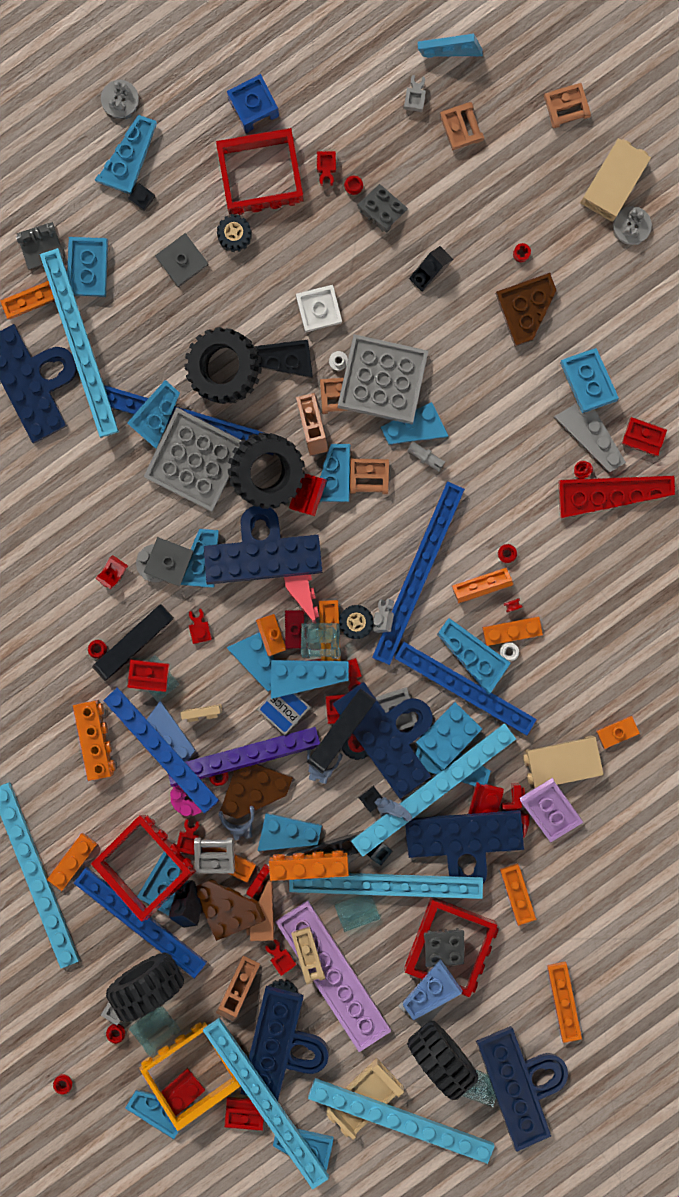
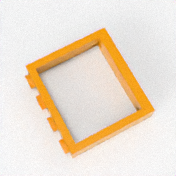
(202, 1105)

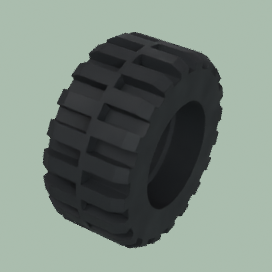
(199, 360)
(288, 480)
(145, 987)
(442, 1060)

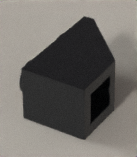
(431, 268)
(186, 905)

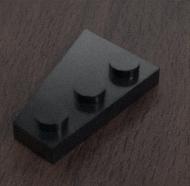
(287, 358)

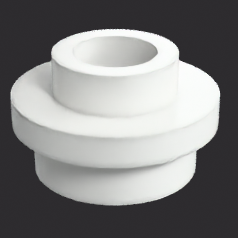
(338, 367)
(515, 650)

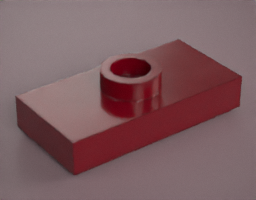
(293, 628)

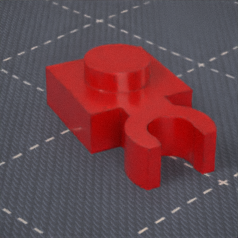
(326, 165)
(199, 630)
(354, 673)
(186, 839)
(257, 886)
(282, 959)

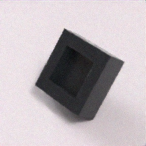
(141, 197)
(369, 797)
(380, 853)

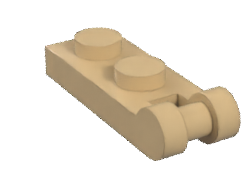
(308, 954)

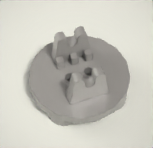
(117, 107)
(630, 234)

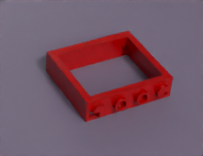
(253, 142)
(119, 885)
(425, 925)

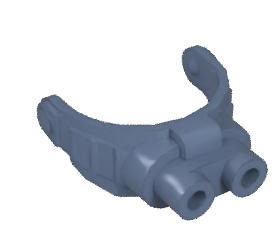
(315, 774)
(392, 808)
(239, 830)

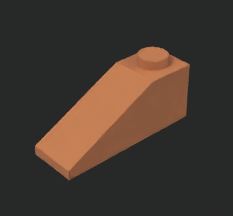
(312, 424)
(265, 930)
(238, 988)

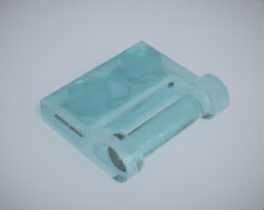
(320, 634)
(152, 1023)

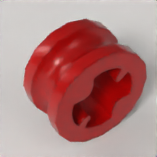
(521, 246)
(513, 605)

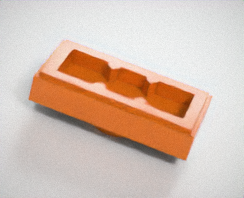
(271, 634)
(617, 732)

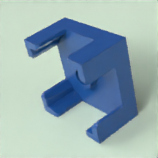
(252, 102)

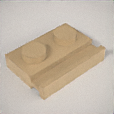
(209, 711)

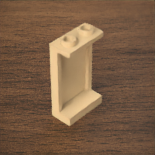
(615, 179)
(564, 762)
(374, 1083)

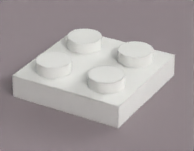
(319, 308)

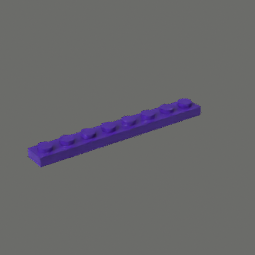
(253, 754)

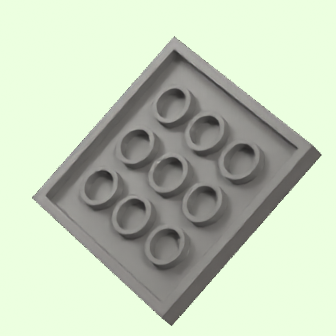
(382, 379)
(193, 459)

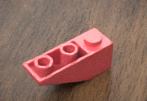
(301, 592)

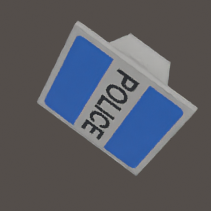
(284, 711)

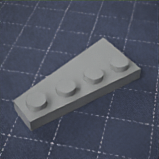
(592, 436)

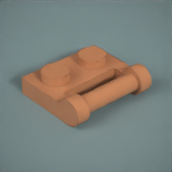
(565, 99)
(456, 129)
(330, 390)
(369, 470)

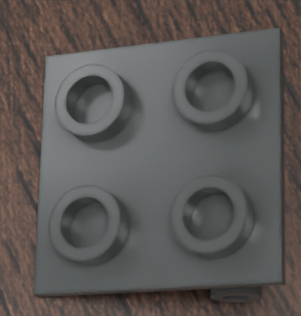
(382, 208)
(38, 241)
(444, 946)

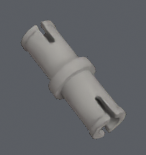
(426, 456)

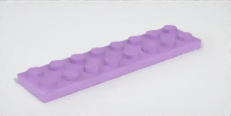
(341, 985)

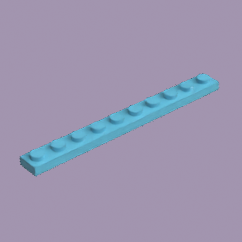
(79, 343)
(435, 788)
(36, 878)
(393, 885)
(266, 1103)
(401, 1120)

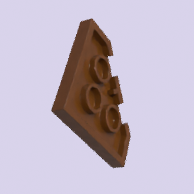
(526, 306)
(254, 787)
(227, 909)

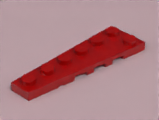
(593, 495)

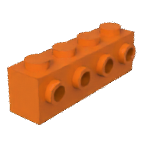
(93, 740)
(308, 866)

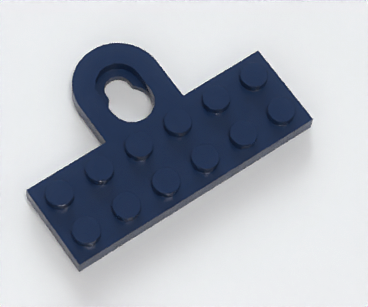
(28, 389)
(262, 558)
(387, 744)
(465, 835)
(277, 1035)
(514, 1087)

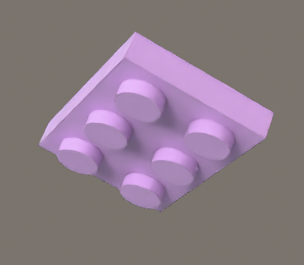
(551, 810)

